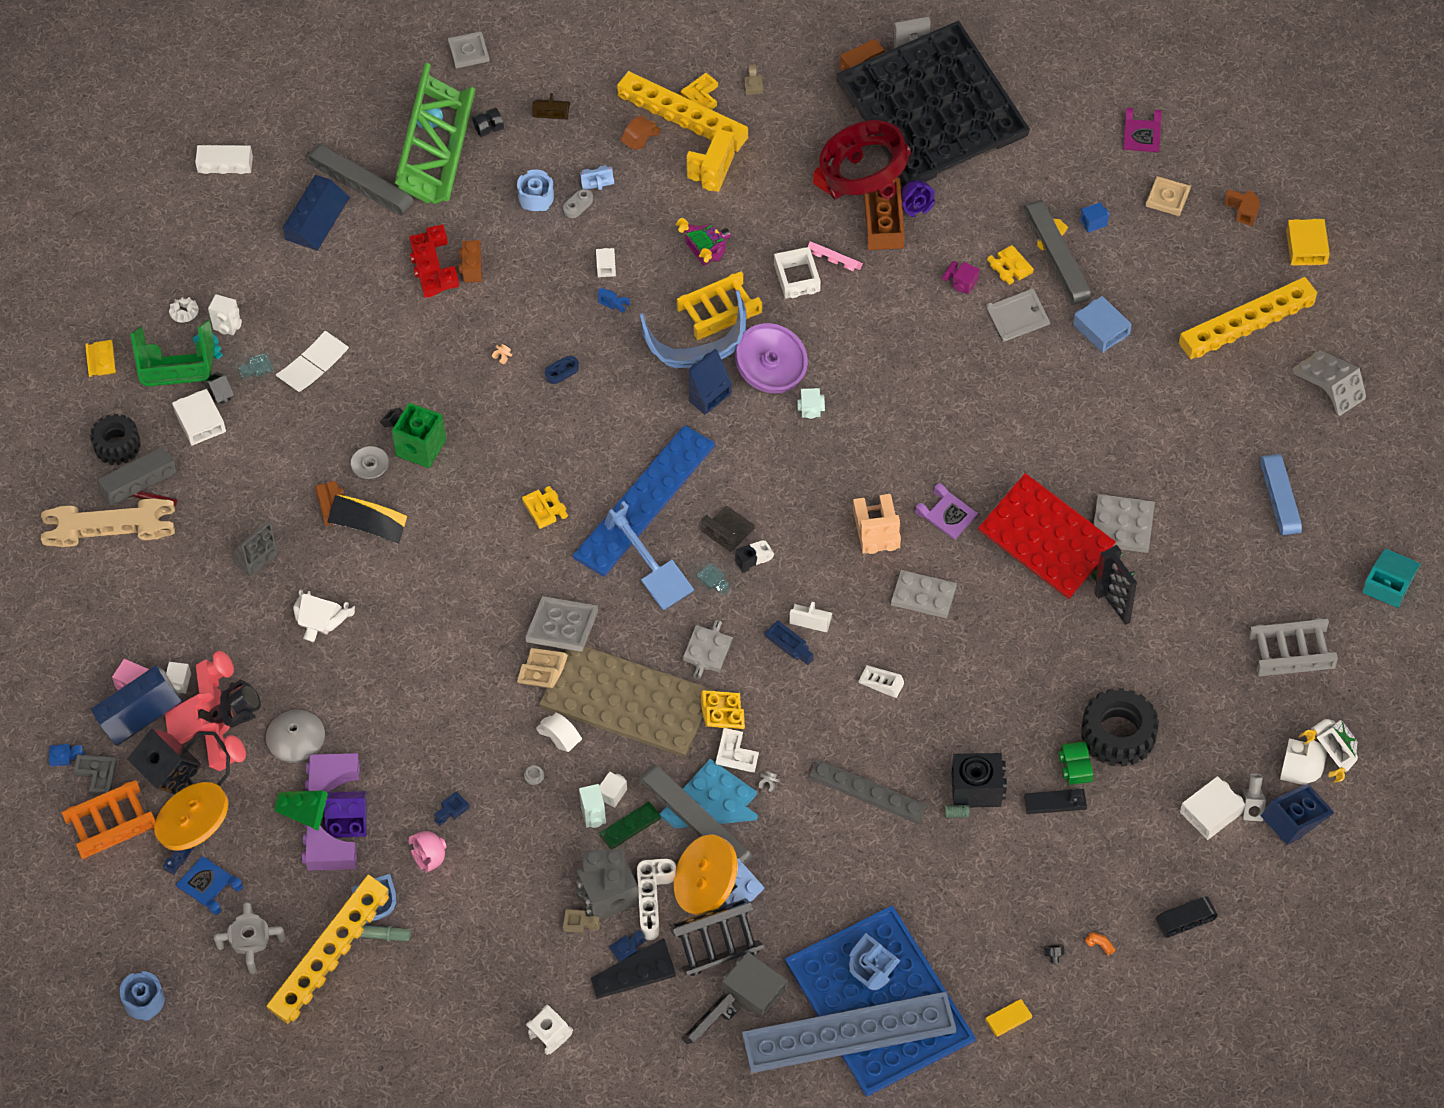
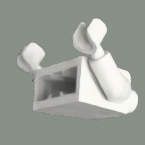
(319, 614)

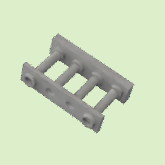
(1289, 664)

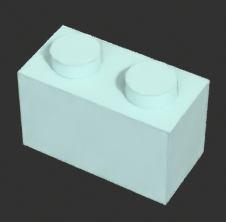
(592, 806)

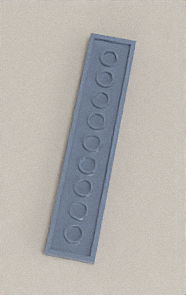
(848, 1032)

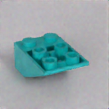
(1391, 578)

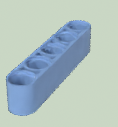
(1281, 494)

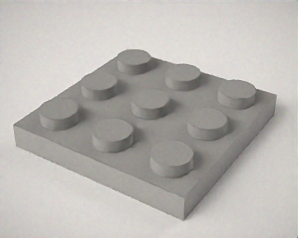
(1125, 521)
(562, 624)

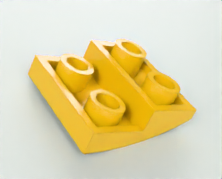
(722, 709)

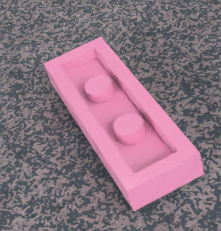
(834, 257)

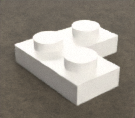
(732, 755)

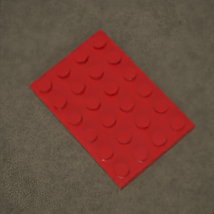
(1046, 535)

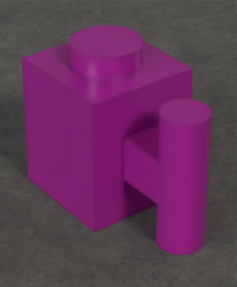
(963, 278)

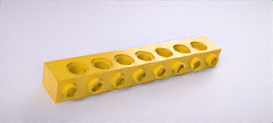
(678, 109)
(1247, 318)
(368, 888)

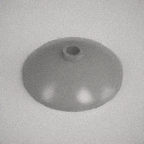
(298, 744)

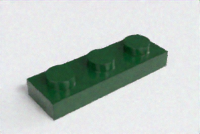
(630, 825)

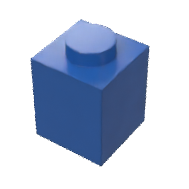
(1094, 217)

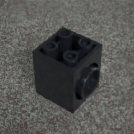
(164, 761)
(978, 779)

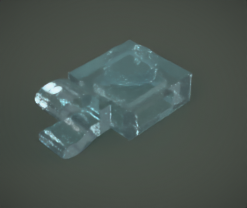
(258, 365)
(713, 577)

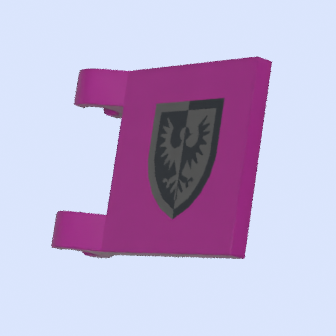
(1142, 134)

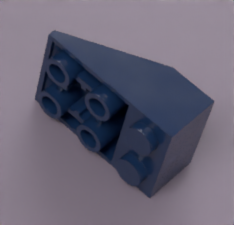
(708, 382)

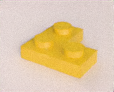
(699, 91)

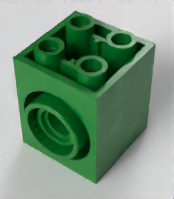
(419, 435)

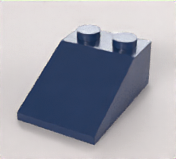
(1296, 813)

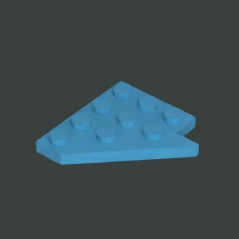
(719, 795)

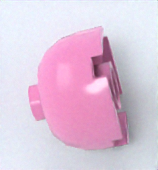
(428, 850)

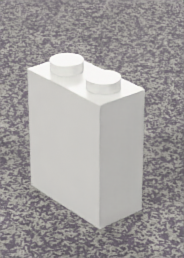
(199, 417)
(1212, 807)

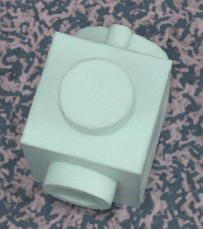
(811, 403)

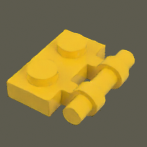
(1015, 263)
(540, 510)

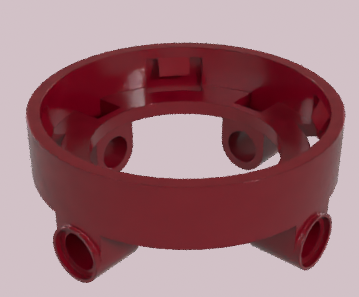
(848, 145)

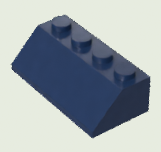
(315, 213)
(136, 705)

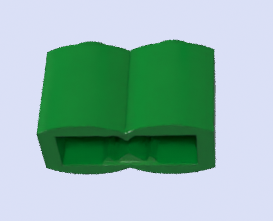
(1076, 763)

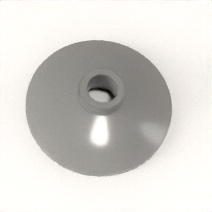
(369, 456)

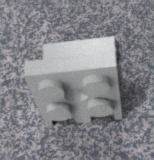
(903, 30)

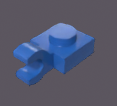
(609, 299)
(63, 754)

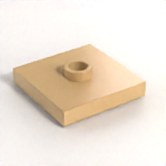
(1168, 196)

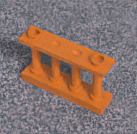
(113, 836)

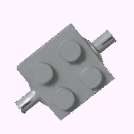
(707, 649)

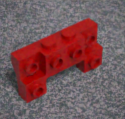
(431, 277)

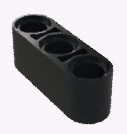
(1186, 917)

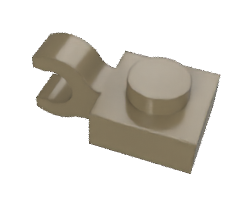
(753, 83)
(577, 921)

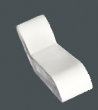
(649, 900)

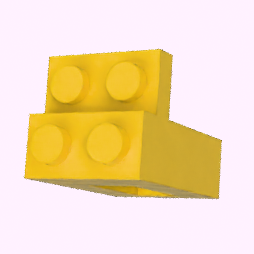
(714, 165)

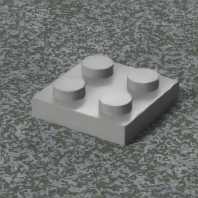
(468, 49)

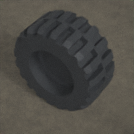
(1125, 705)

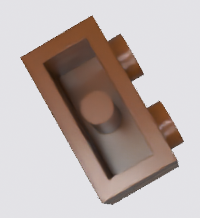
(471, 261)

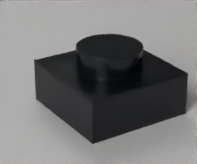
(391, 417)

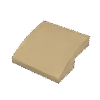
(542, 668)

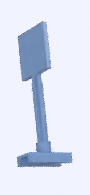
(665, 582)

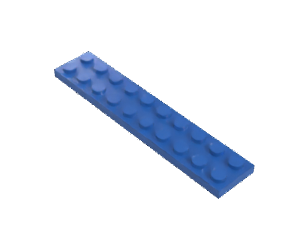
(646, 499)

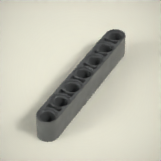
(360, 179)
(1057, 252)
(688, 809)

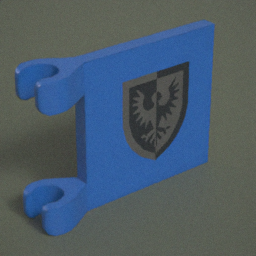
(205, 882)

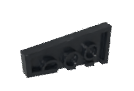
(638, 970)

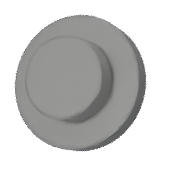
(534, 775)

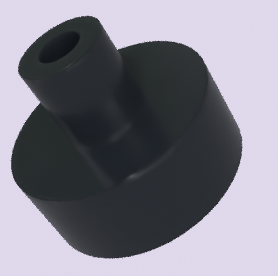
(1054, 952)

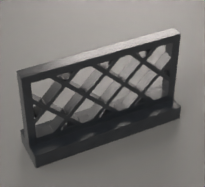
(1116, 583)

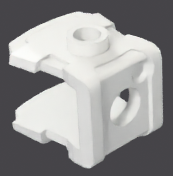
(555, 1035)

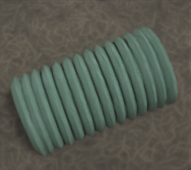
(963, 811)

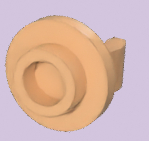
(504, 351)

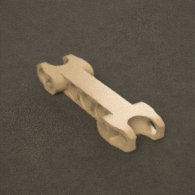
(138, 520)

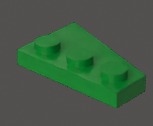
(302, 806)

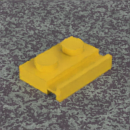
(100, 358)

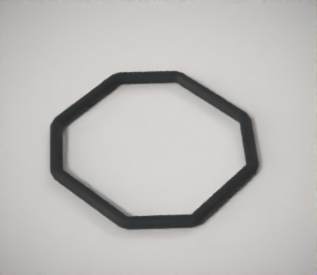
(223, 747)

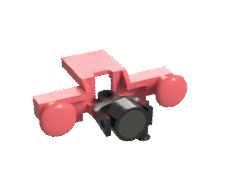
(184, 721)

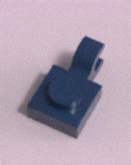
(451, 806)
(626, 947)

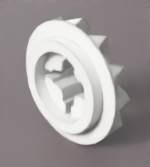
(181, 315)

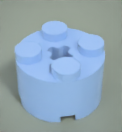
(535, 190)

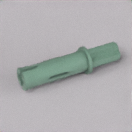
(387, 933)

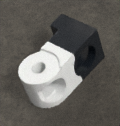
(753, 555)

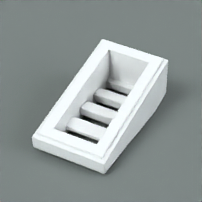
(891, 688)

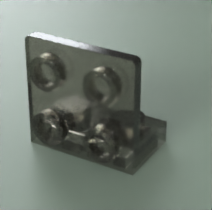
(727, 528)

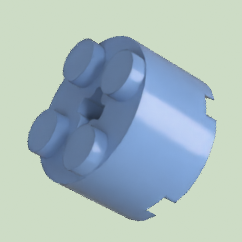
(142, 995)

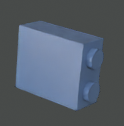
(1102, 324)

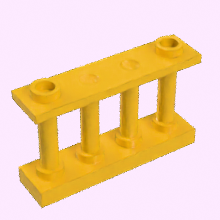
(718, 320)

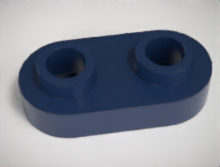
(560, 369)

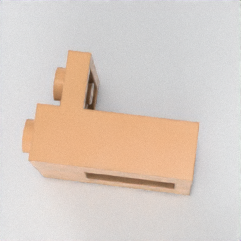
(877, 533)

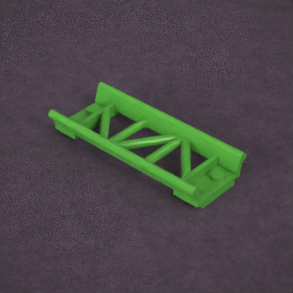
(411, 177)

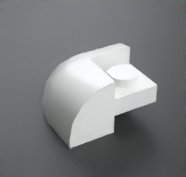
(1303, 762)

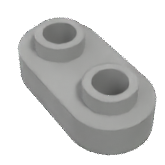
(578, 202)

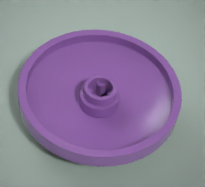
(771, 358)

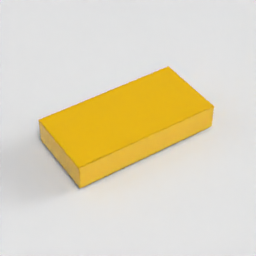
(1008, 1018)

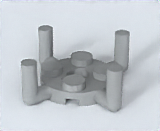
(249, 945)

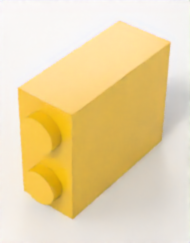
(1307, 242)

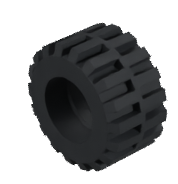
(115, 451)

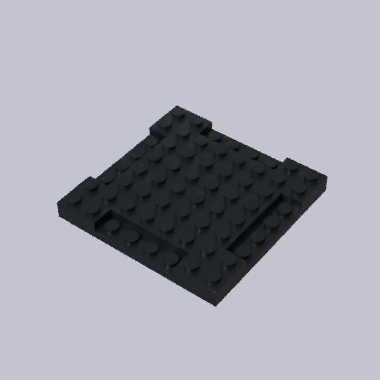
(938, 99)

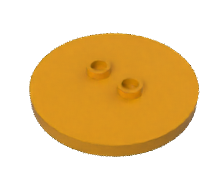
(191, 816)
(705, 874)

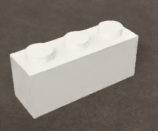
(223, 159)

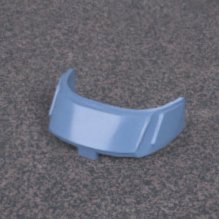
(687, 357)

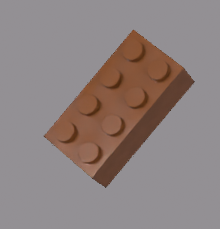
(884, 220)

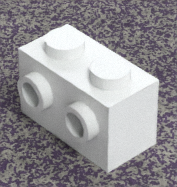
(224, 315)

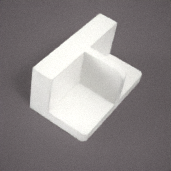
(810, 617)

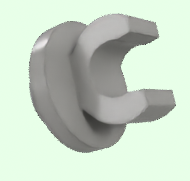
(770, 778)

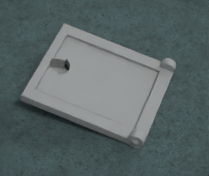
(1014, 315)

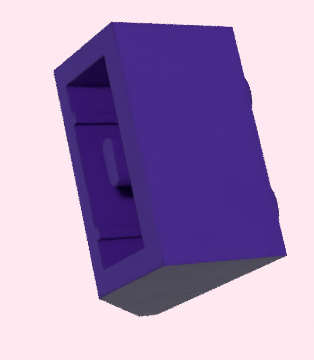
(346, 814)

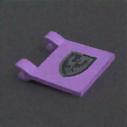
(949, 513)

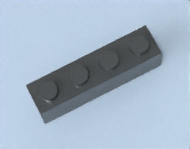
(136, 476)

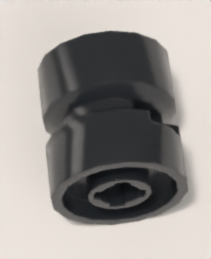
(482, 123)

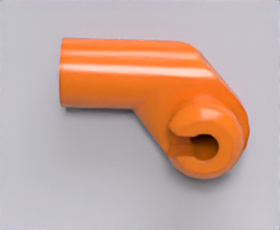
(1100, 940)

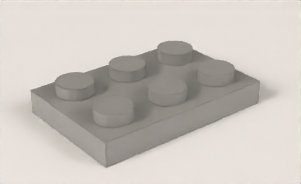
(924, 594)

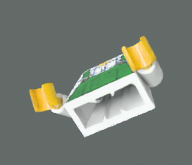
(1337, 742)

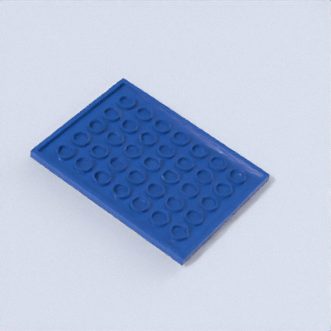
(832, 989)

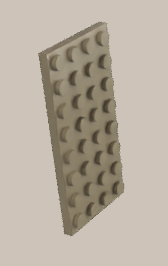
(627, 700)

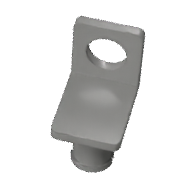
(1254, 797)

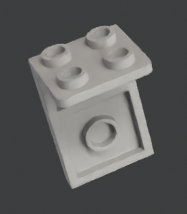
(1336, 377)

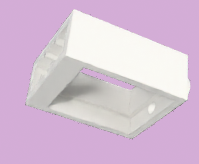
(796, 258)

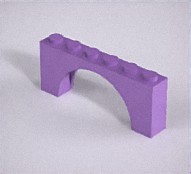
(322, 849)

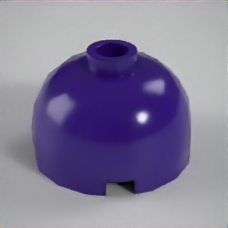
(917, 194)

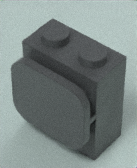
(754, 985)

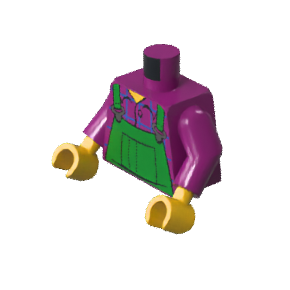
(704, 240)

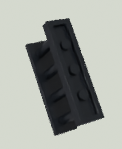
(701, 923)

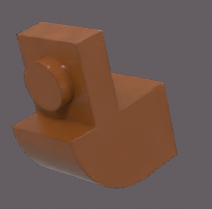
(638, 132)
(1245, 204)

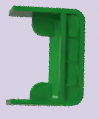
(159, 370)

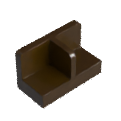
(550, 108)

